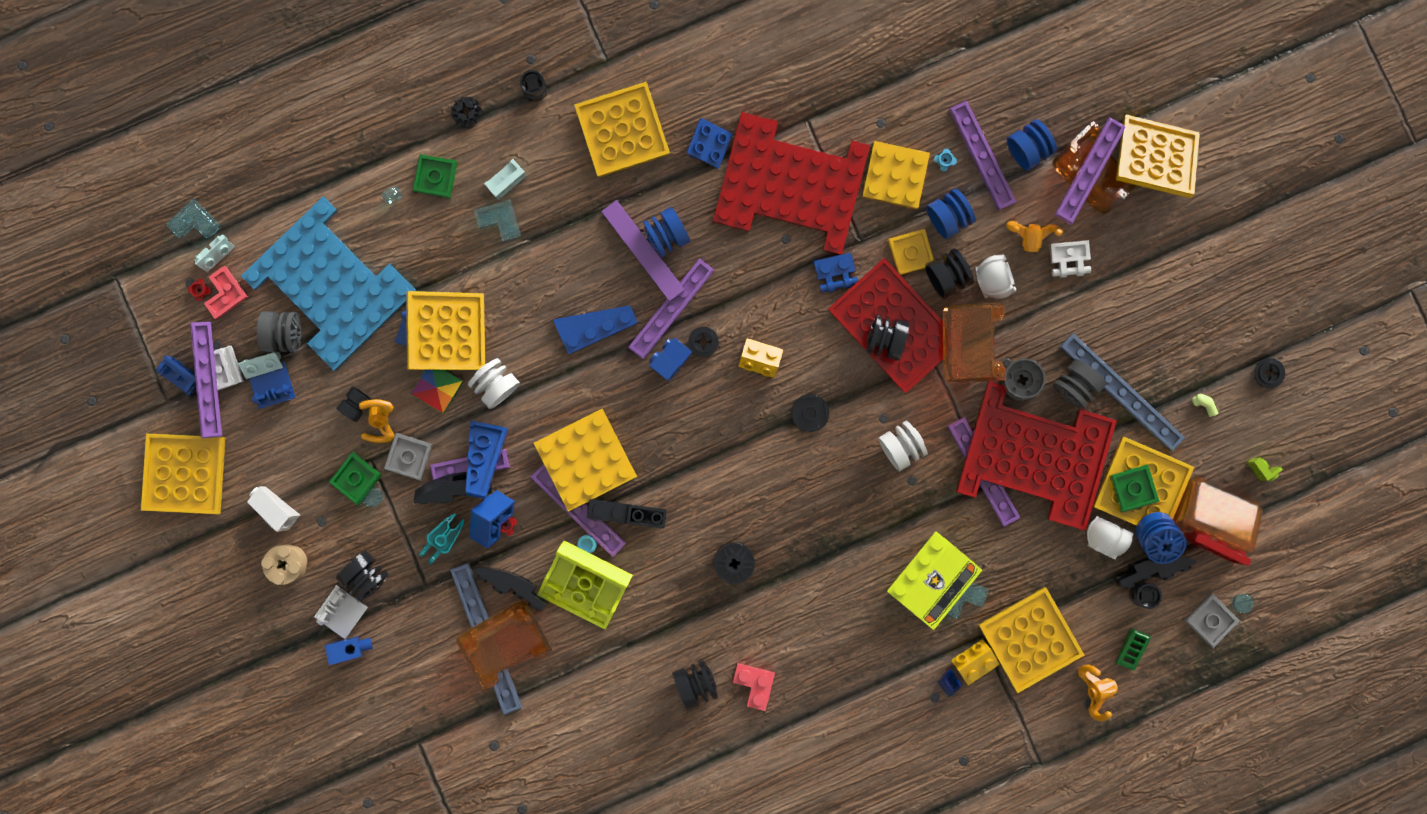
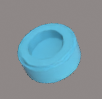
(587, 544)

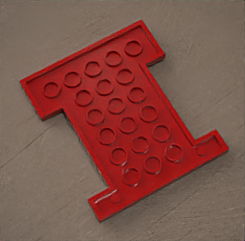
(789, 183)
(1038, 456)

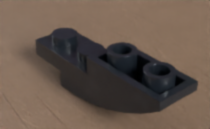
(443, 489)
(626, 513)
(1145, 569)
(506, 580)

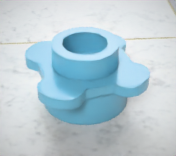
(946, 154)

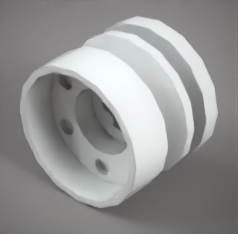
(490, 380)
(906, 443)

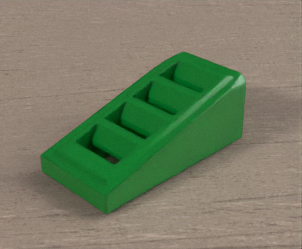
(1142, 645)

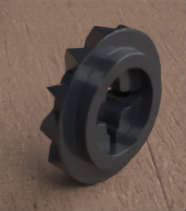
(474, 115)
(710, 335)
(1275, 367)

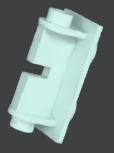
(209, 258)
(261, 365)

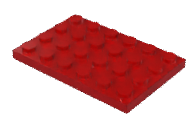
(888, 294)

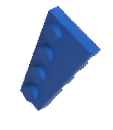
(592, 327)
(483, 455)

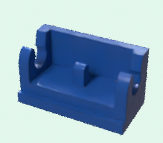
(177, 374)

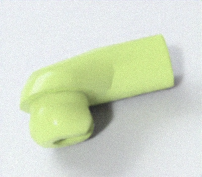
(1207, 402)

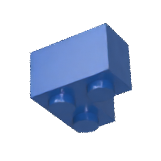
(670, 359)
(488, 518)

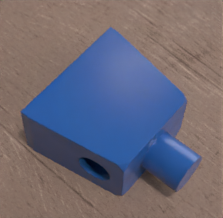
(338, 650)

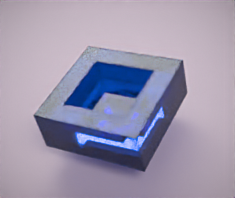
(949, 683)

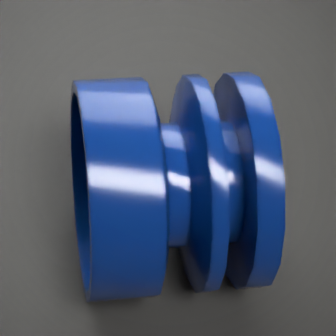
(1031, 144)
(951, 213)
(666, 232)
(1160, 538)

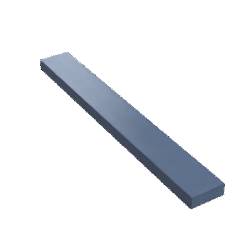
(1124, 394)
(477, 613)

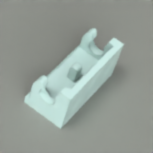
(505, 179)

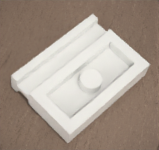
(227, 368)

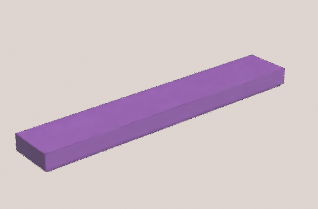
(982, 155)
(1089, 171)
(643, 251)
(670, 310)
(205, 379)
(994, 493)
(595, 528)

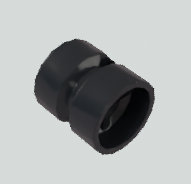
(533, 85)
(350, 407)
(1145, 595)

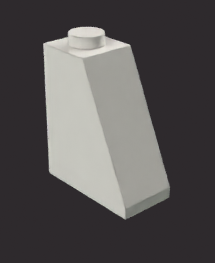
(273, 509)

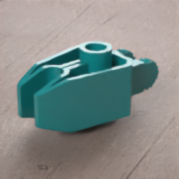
(440, 539)

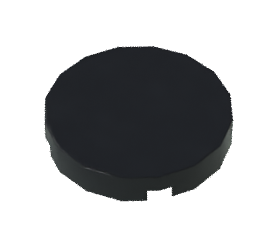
(810, 413)

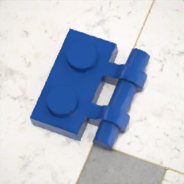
(834, 267)

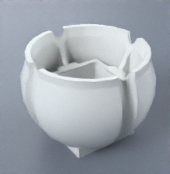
(995, 277)
(1108, 538)

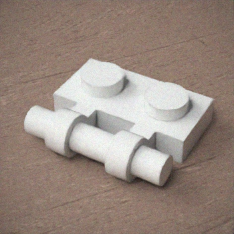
(1070, 252)

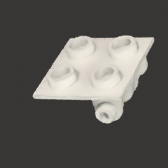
(340, 612)

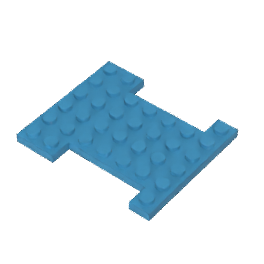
(330, 285)

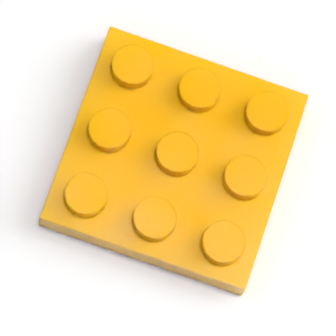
(895, 175)

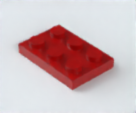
(1217, 547)

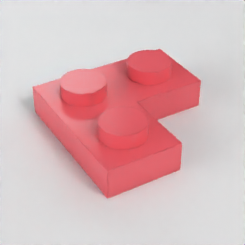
(229, 293)
(759, 681)

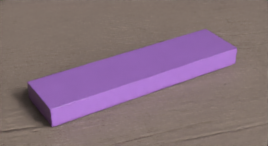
(461, 465)

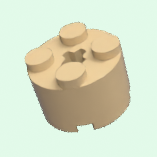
(273, 564)

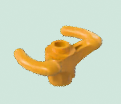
(1033, 234)
(379, 419)
(1098, 691)

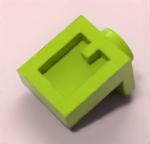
(1260, 468)

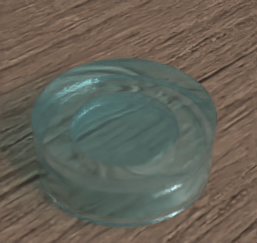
(391, 195)
(373, 498)
(1243, 603)

